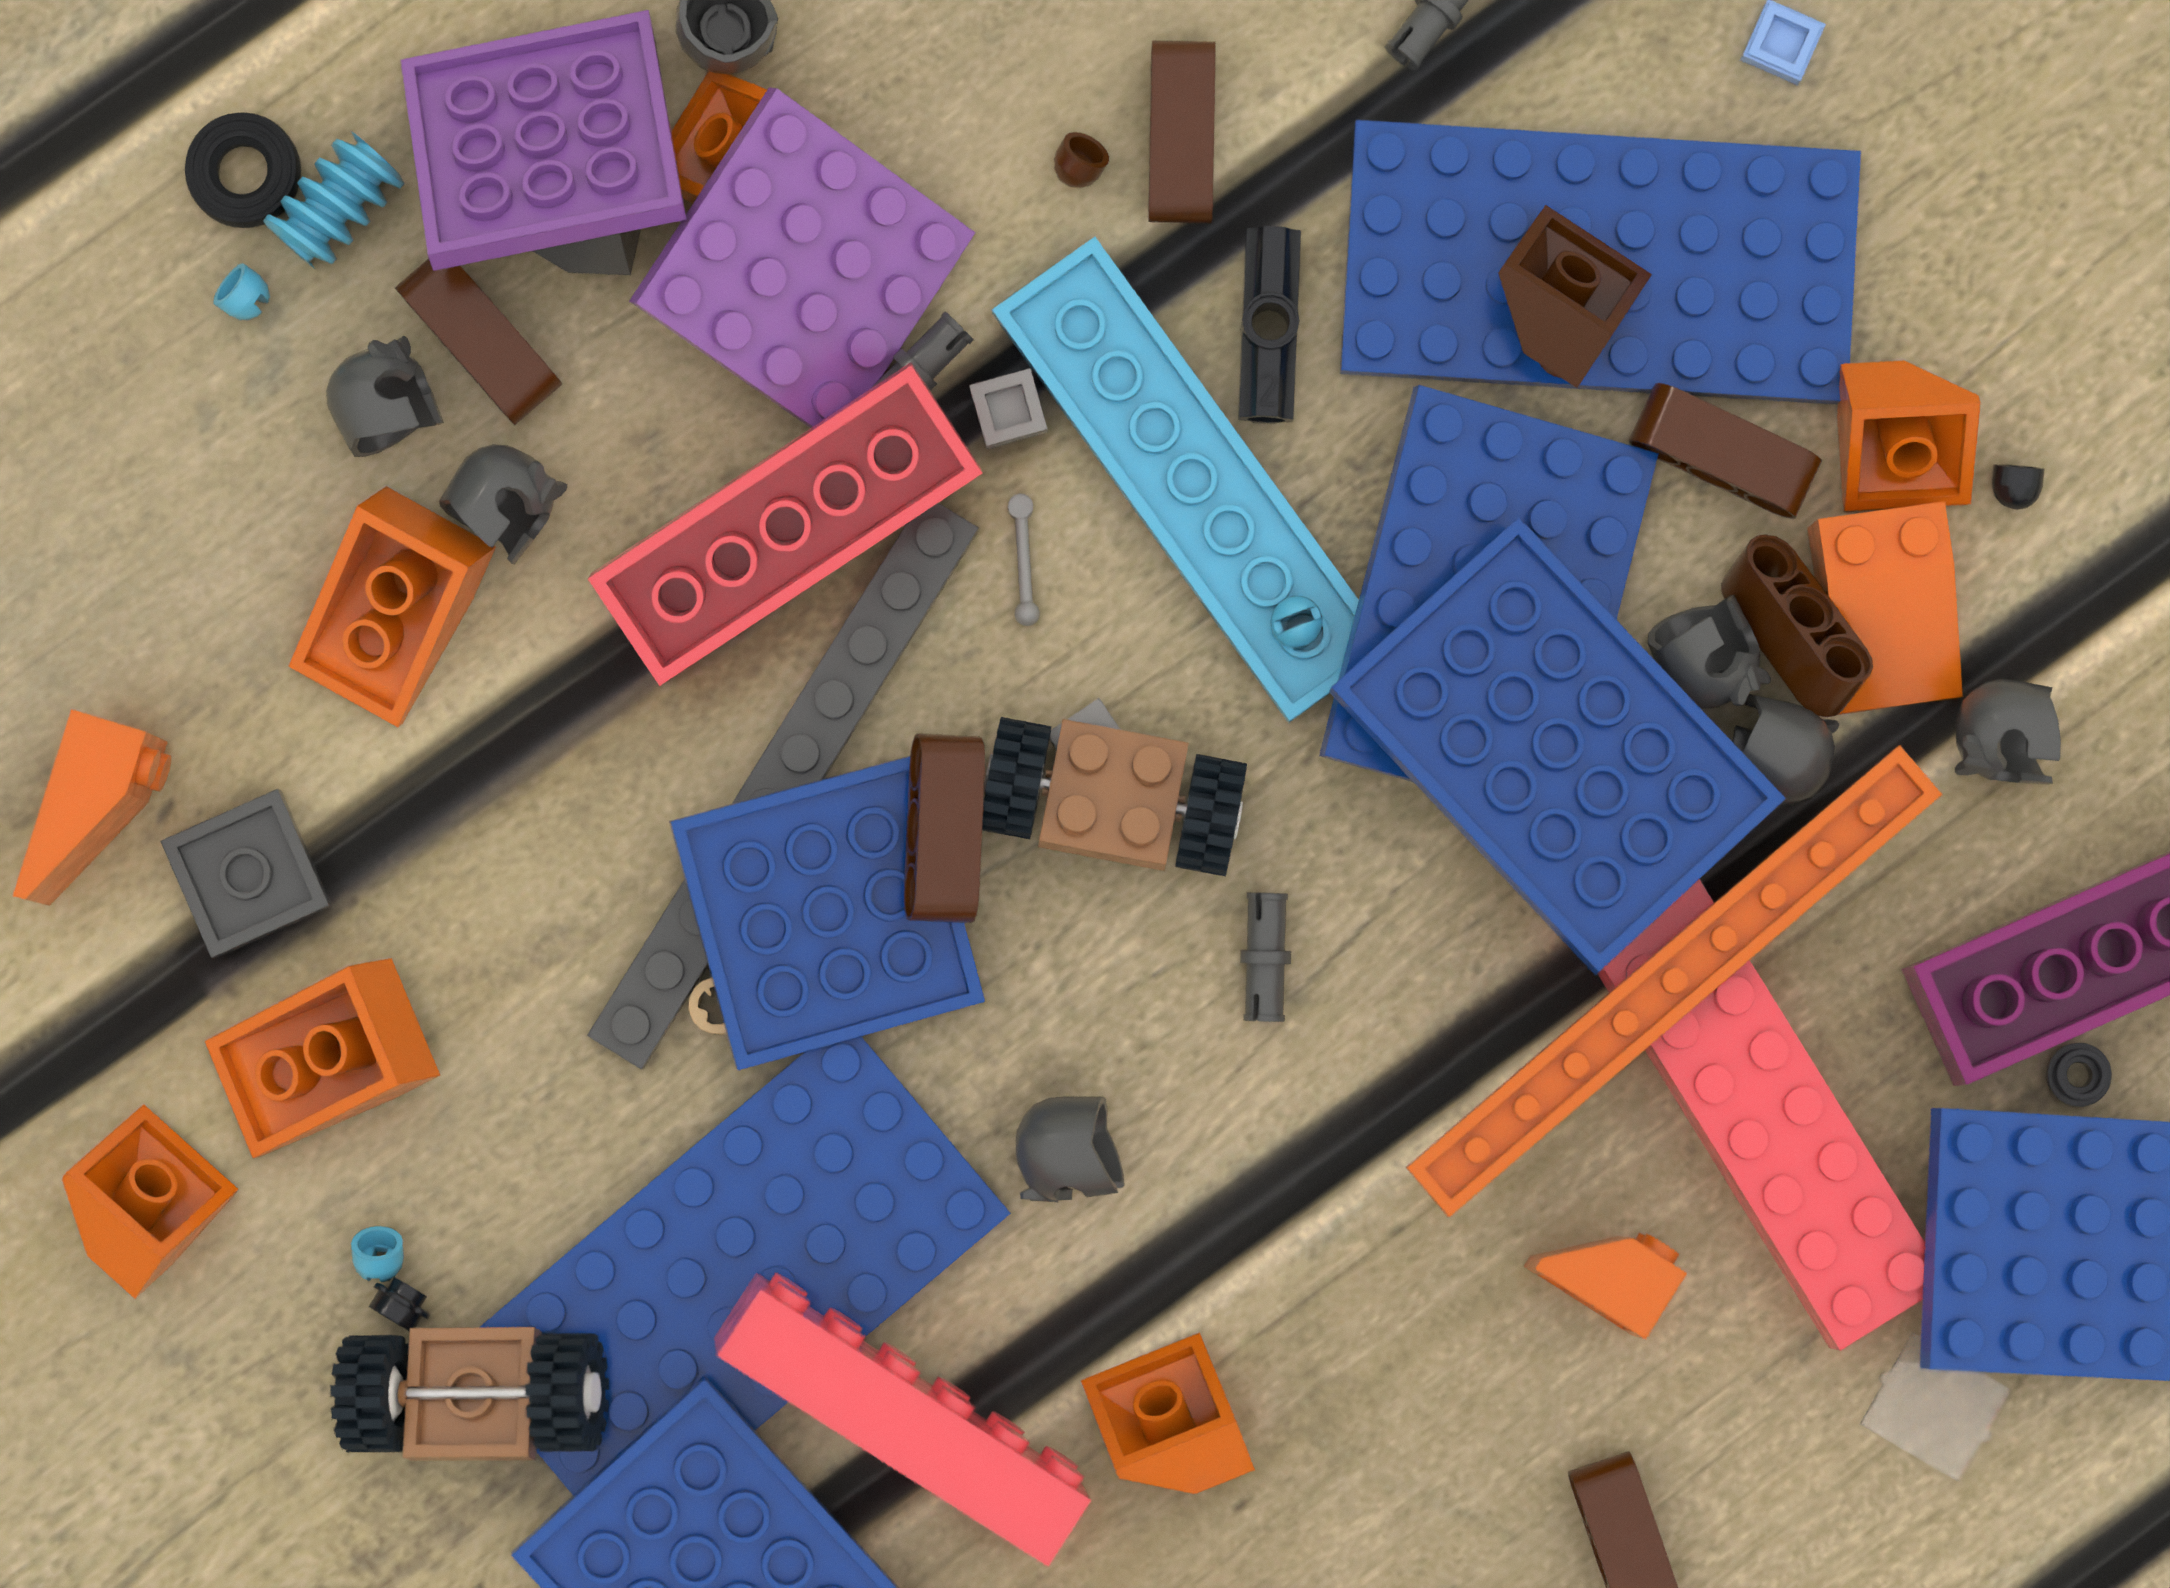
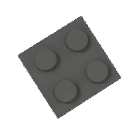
(246, 873)

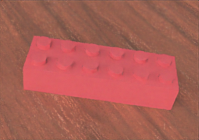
(785, 524)
(902, 1418)

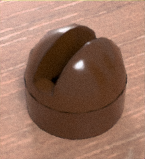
(1080, 160)

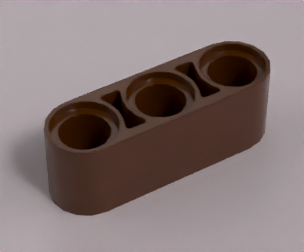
(1182, 131)
(480, 338)
(1725, 450)
(1798, 626)
(944, 828)
(1621, 1524)

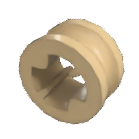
(701, 1016)

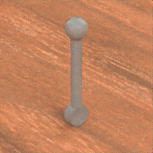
(1021, 508)

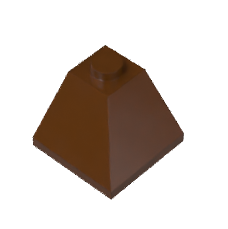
(1567, 294)

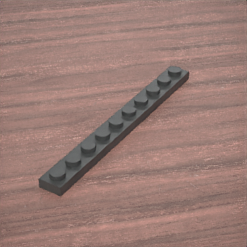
(796, 755)

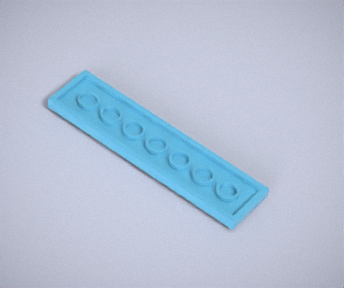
(1182, 469)

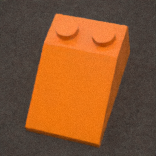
(1898, 593)
(390, 604)
(92, 794)
(322, 1056)

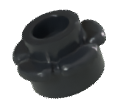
(399, 1304)

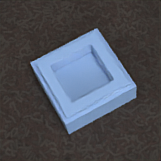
(1782, 42)

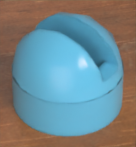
(240, 292)
(1301, 634)
(365, 1248)

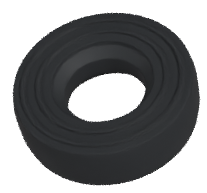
(215, 142)

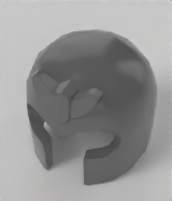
(726, 33)
(380, 397)
(502, 497)
(1710, 653)
(2005, 730)
(1789, 747)
(1066, 1146)

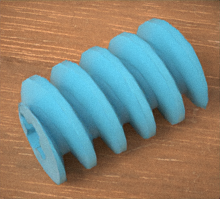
(334, 200)

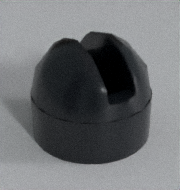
(2017, 485)

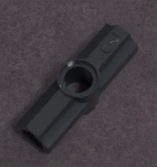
(1271, 285)

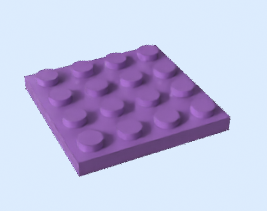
(541, 140)
(802, 263)

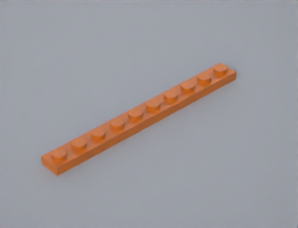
(1673, 981)

